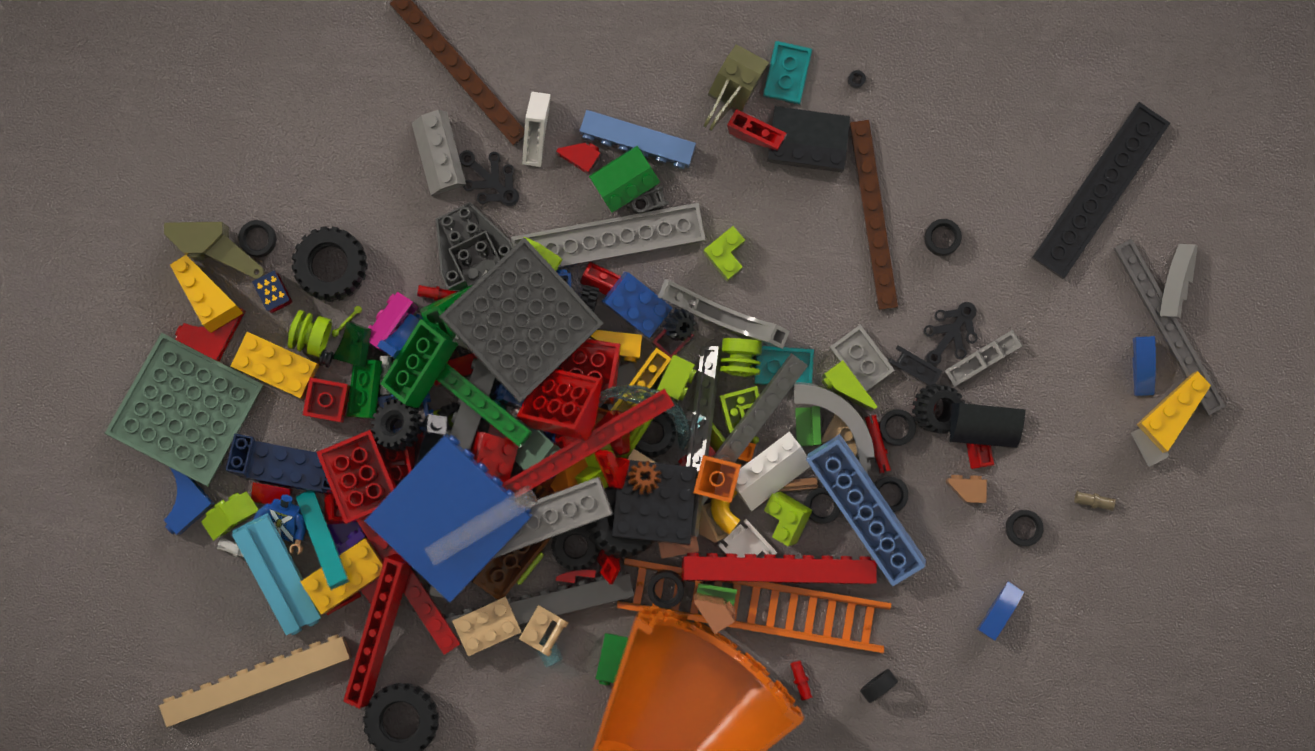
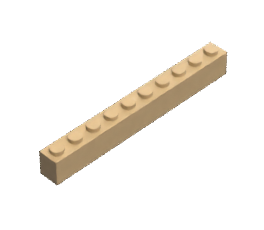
(254, 681)

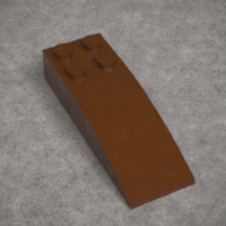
(504, 571)

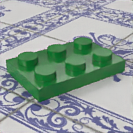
(364, 390)

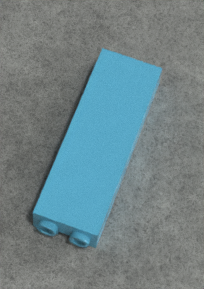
(276, 574)

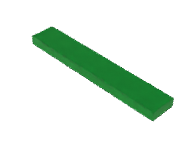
(483, 405)

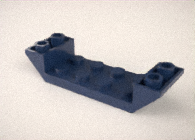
(276, 465)

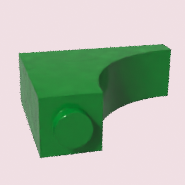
(610, 658)

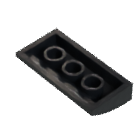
(986, 425)

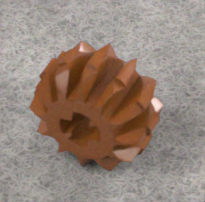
(652, 477)

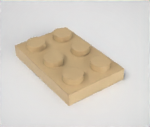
(486, 626)

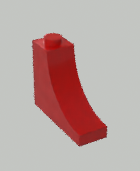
(208, 343)

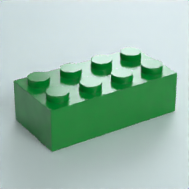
(419, 363)

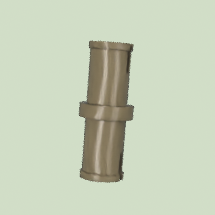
(1094, 500)

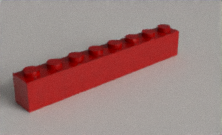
(377, 631)

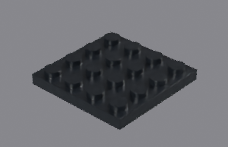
(657, 516)

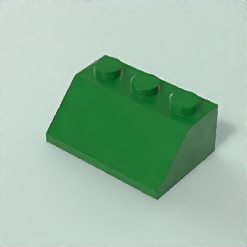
(624, 179)

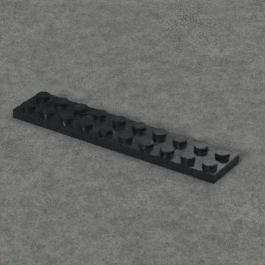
(1101, 190)

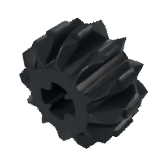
(679, 324)

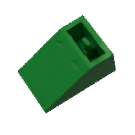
(433, 311)

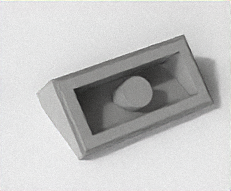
(1148, 449)

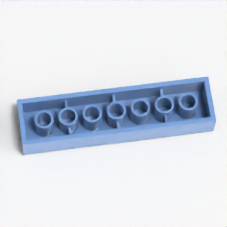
(866, 510)

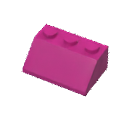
(391, 318)

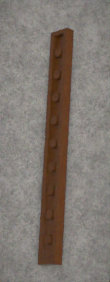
(459, 70)
(873, 215)

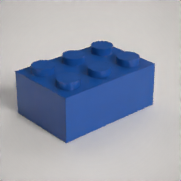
(637, 304)

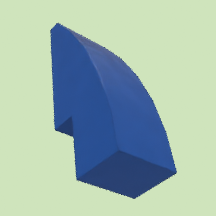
(1144, 365)
(1000, 611)

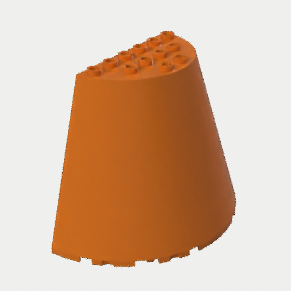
(691, 692)

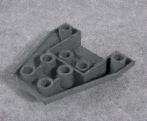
(468, 246)

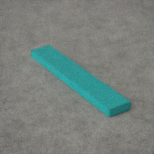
(322, 539)

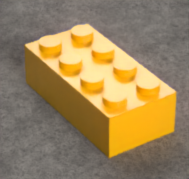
(274, 365)
(361, 567)

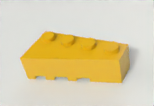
(207, 299)
(1171, 414)

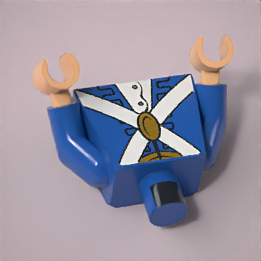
(286, 520)

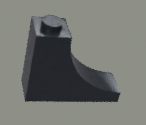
(432, 432)

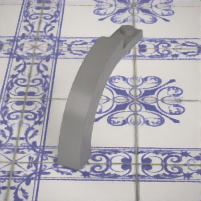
(722, 316)
(818, 395)

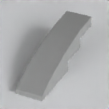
(1178, 280)
(983, 358)

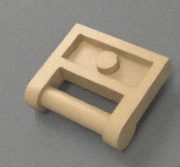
(537, 627)

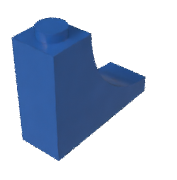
(395, 342)
(189, 505)

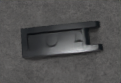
(916, 367)

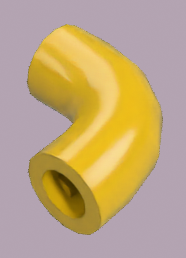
(723, 516)

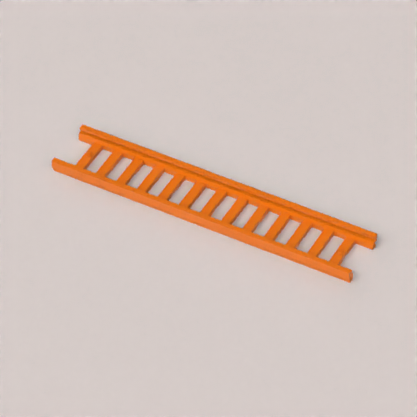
(769, 628)

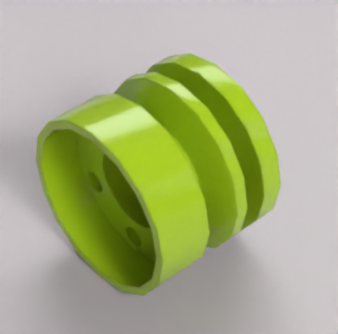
(305, 332)
(741, 356)

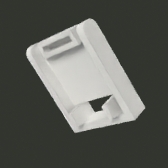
(746, 541)

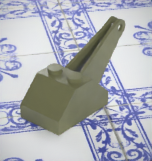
(735, 82)
(211, 240)

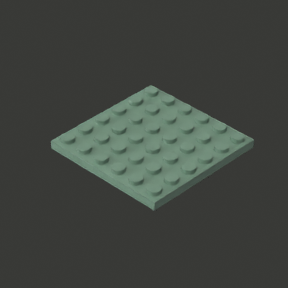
(184, 409)

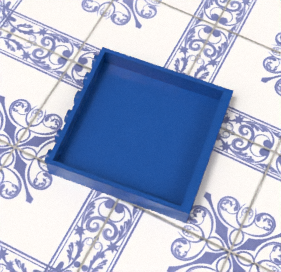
(437, 499)

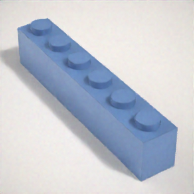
(628, 135)

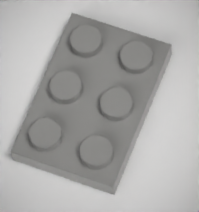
(862, 357)

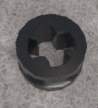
(862, 80)
(326, 358)

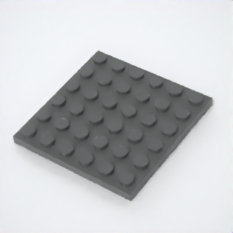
(521, 320)

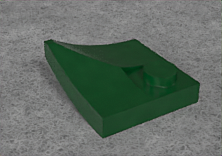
(354, 345)

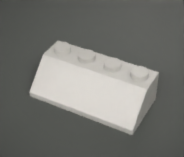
(771, 471)

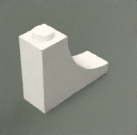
(535, 128)

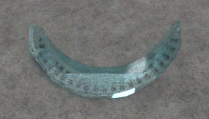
(638, 394)

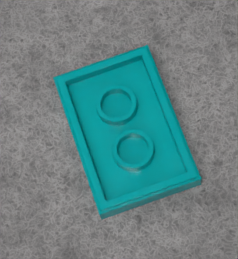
(787, 72)
(773, 358)

